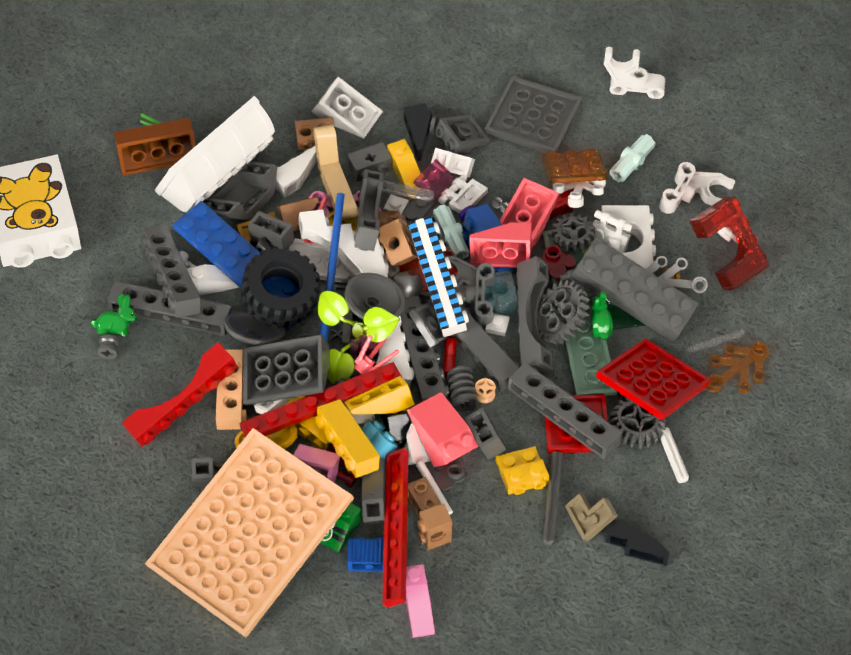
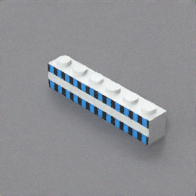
(437, 276)

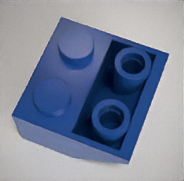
(478, 220)

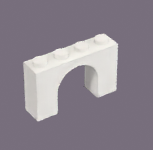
(641, 220)

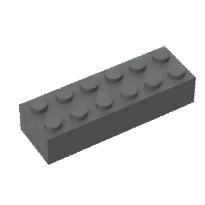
(635, 289)

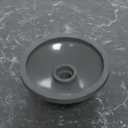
(371, 291)
(250, 331)

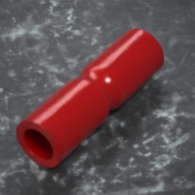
(449, 355)

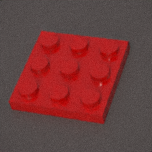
(560, 440)

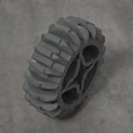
(629, 425)

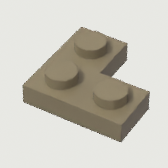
(590, 519)

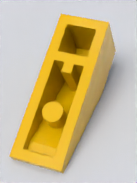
(403, 162)
(384, 399)

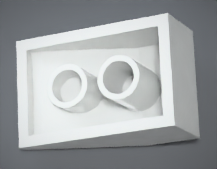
(348, 108)

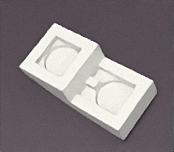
(454, 162)

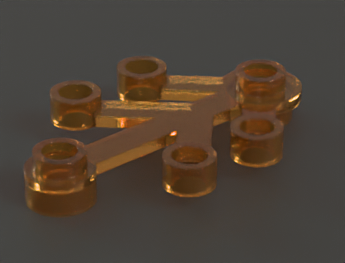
(739, 365)

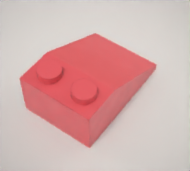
(532, 205)
(502, 245)
(441, 430)

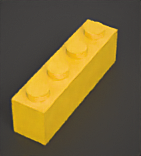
(347, 438)

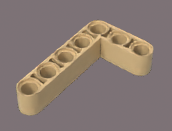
(331, 171)

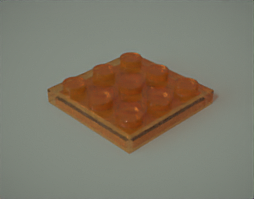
(574, 166)

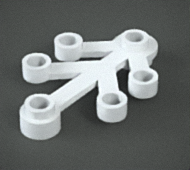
(576, 198)

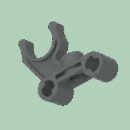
(476, 286)

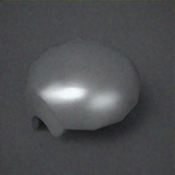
(408, 284)

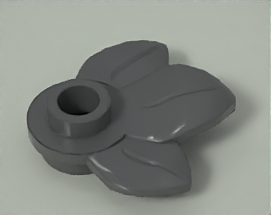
(448, 475)

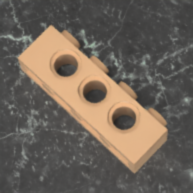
(227, 417)

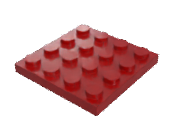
(653, 378)

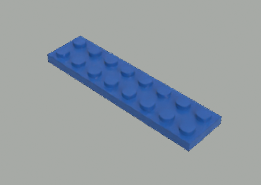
(226, 248)

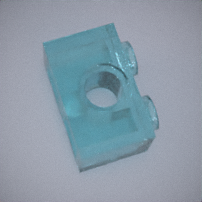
(503, 294)

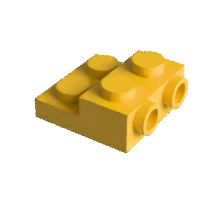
(522, 470)

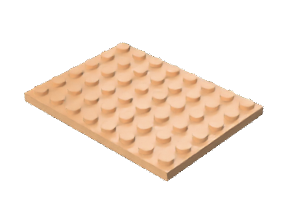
(249, 532)

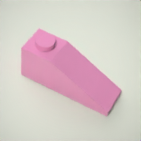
(418, 601)

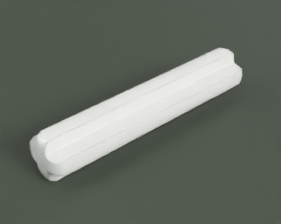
(674, 456)

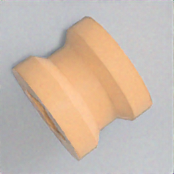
(485, 385)

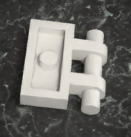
(470, 193)
(612, 236)

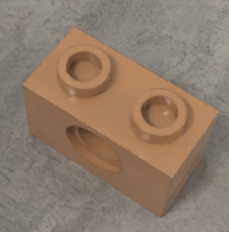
(406, 250)
(435, 527)

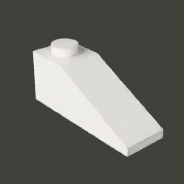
(210, 279)

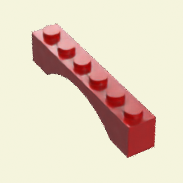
(149, 422)

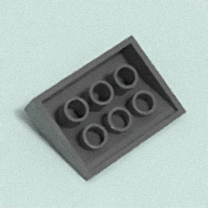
(285, 369)

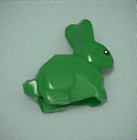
(600, 317)
(116, 321)

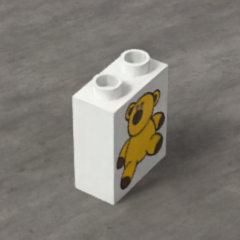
(35, 213)

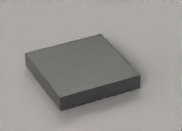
(428, 324)

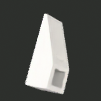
(295, 172)

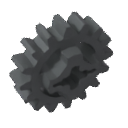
(573, 232)

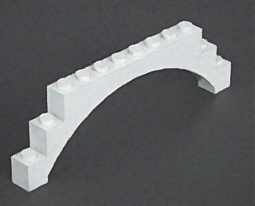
(316, 228)

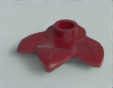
(558, 263)

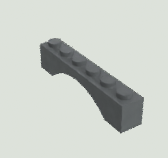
(368, 207)
(532, 281)

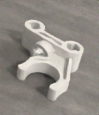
(630, 77)
(689, 183)

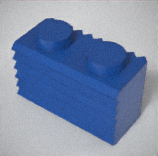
(365, 554)

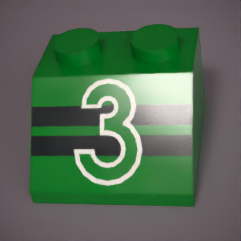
(343, 528)

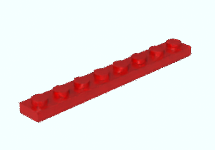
(307, 407)
(395, 528)

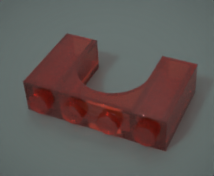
(749, 256)

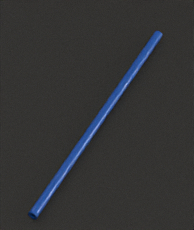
(333, 253)

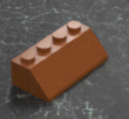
(154, 145)

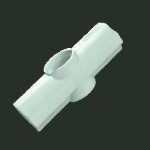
(632, 158)
(450, 231)

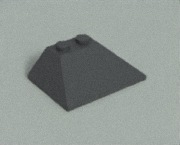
(244, 192)

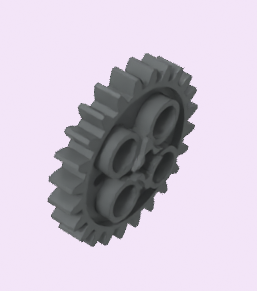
(562, 302)

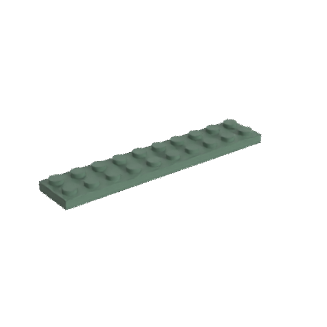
(583, 351)

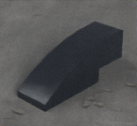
(636, 542)

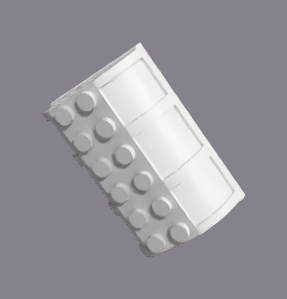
(217, 157)

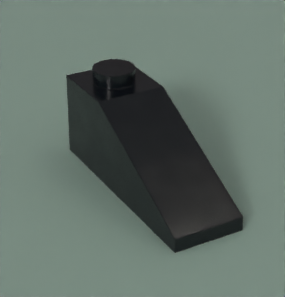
(418, 125)

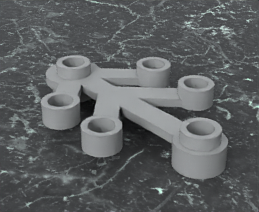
(666, 276)

